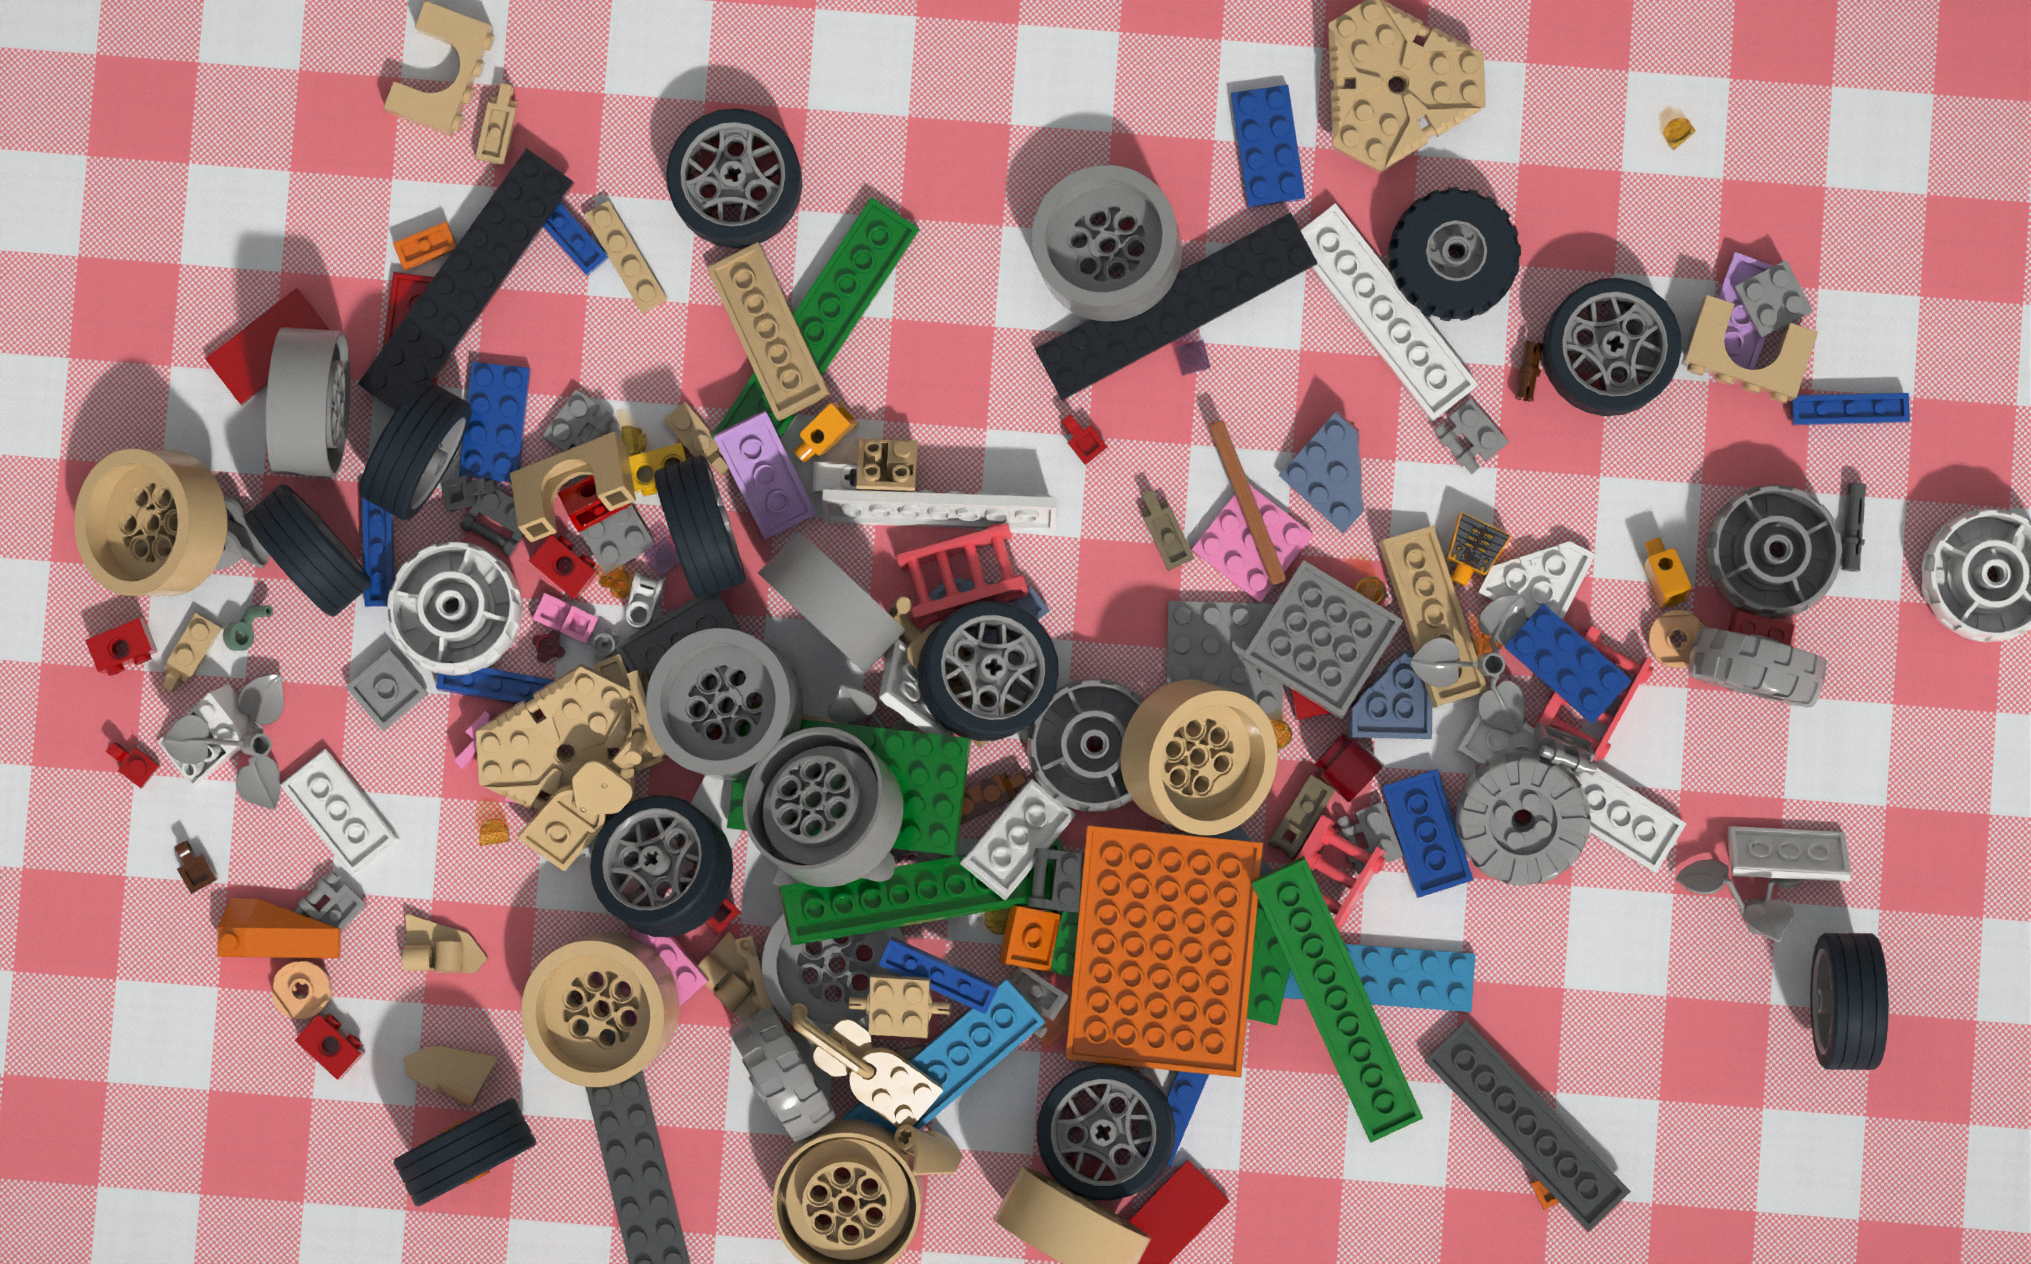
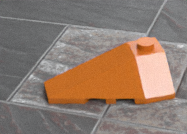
(268, 931)

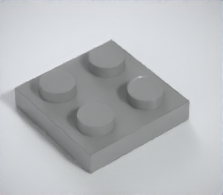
(1773, 299)
(618, 539)
(386, 690)

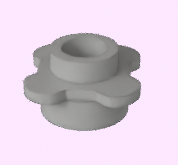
(597, 640)

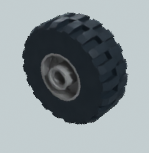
(1460, 223)

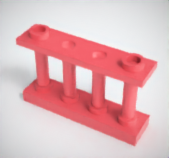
(932, 611)
(1641, 674)
(1326, 834)

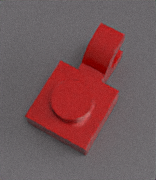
(1085, 442)
(135, 765)

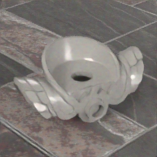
(239, 539)

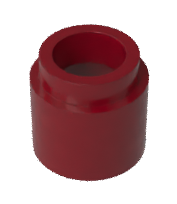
(1348, 766)

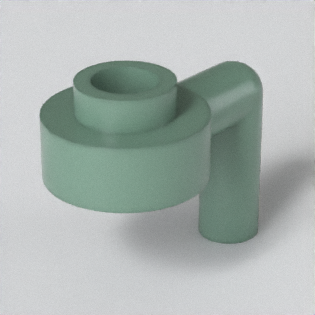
(243, 629)

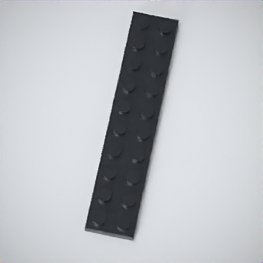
(468, 279)
(1194, 299)

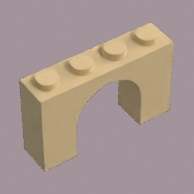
(443, 109)
(1708, 354)
(538, 484)

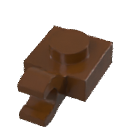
(196, 871)

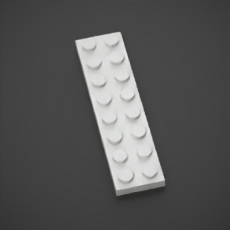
(1385, 316)
(938, 509)
(1616, 811)

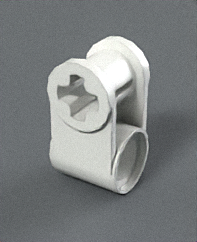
(832, 475)
(644, 598)

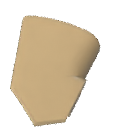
(439, 948)
(728, 977)
(451, 1071)
(931, 1150)

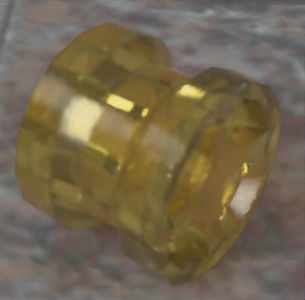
(1373, 589)
(1282, 732)

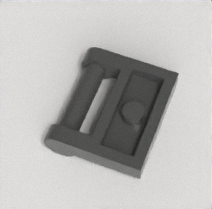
(501, 509)
(1066, 880)

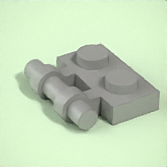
(573, 419)
(1477, 430)
(1565, 749)
(1376, 830)
(339, 910)
(1041, 994)

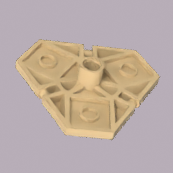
(1439, 80)
(522, 753)

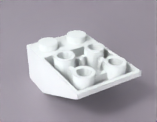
(225, 722)

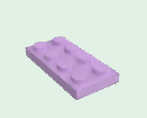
(1740, 336)
(764, 474)

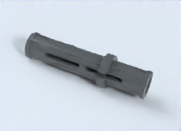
(1853, 527)

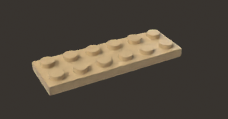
(768, 331)
(1431, 606)

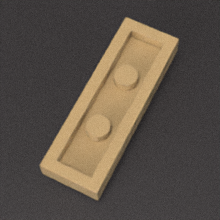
(638, 684)

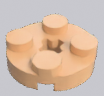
(1664, 628)
(285, 986)

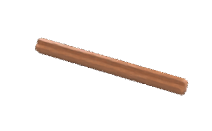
(1247, 502)

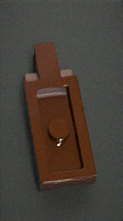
(989, 795)

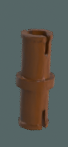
(1528, 371)

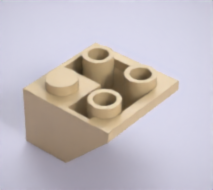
(887, 464)

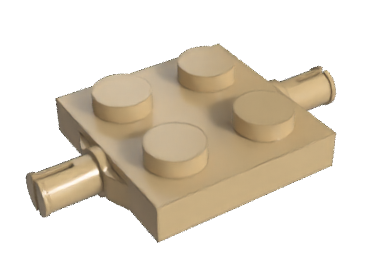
(899, 1006)

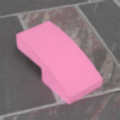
(564, 618)
(470, 751)

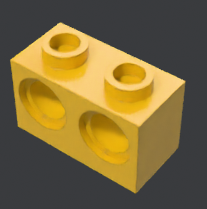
(656, 460)

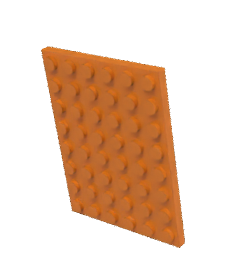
(1164, 951)

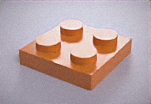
(1030, 938)

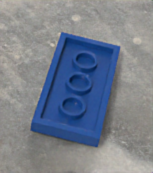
(1268, 146)
(497, 421)
(1567, 664)
(1427, 833)

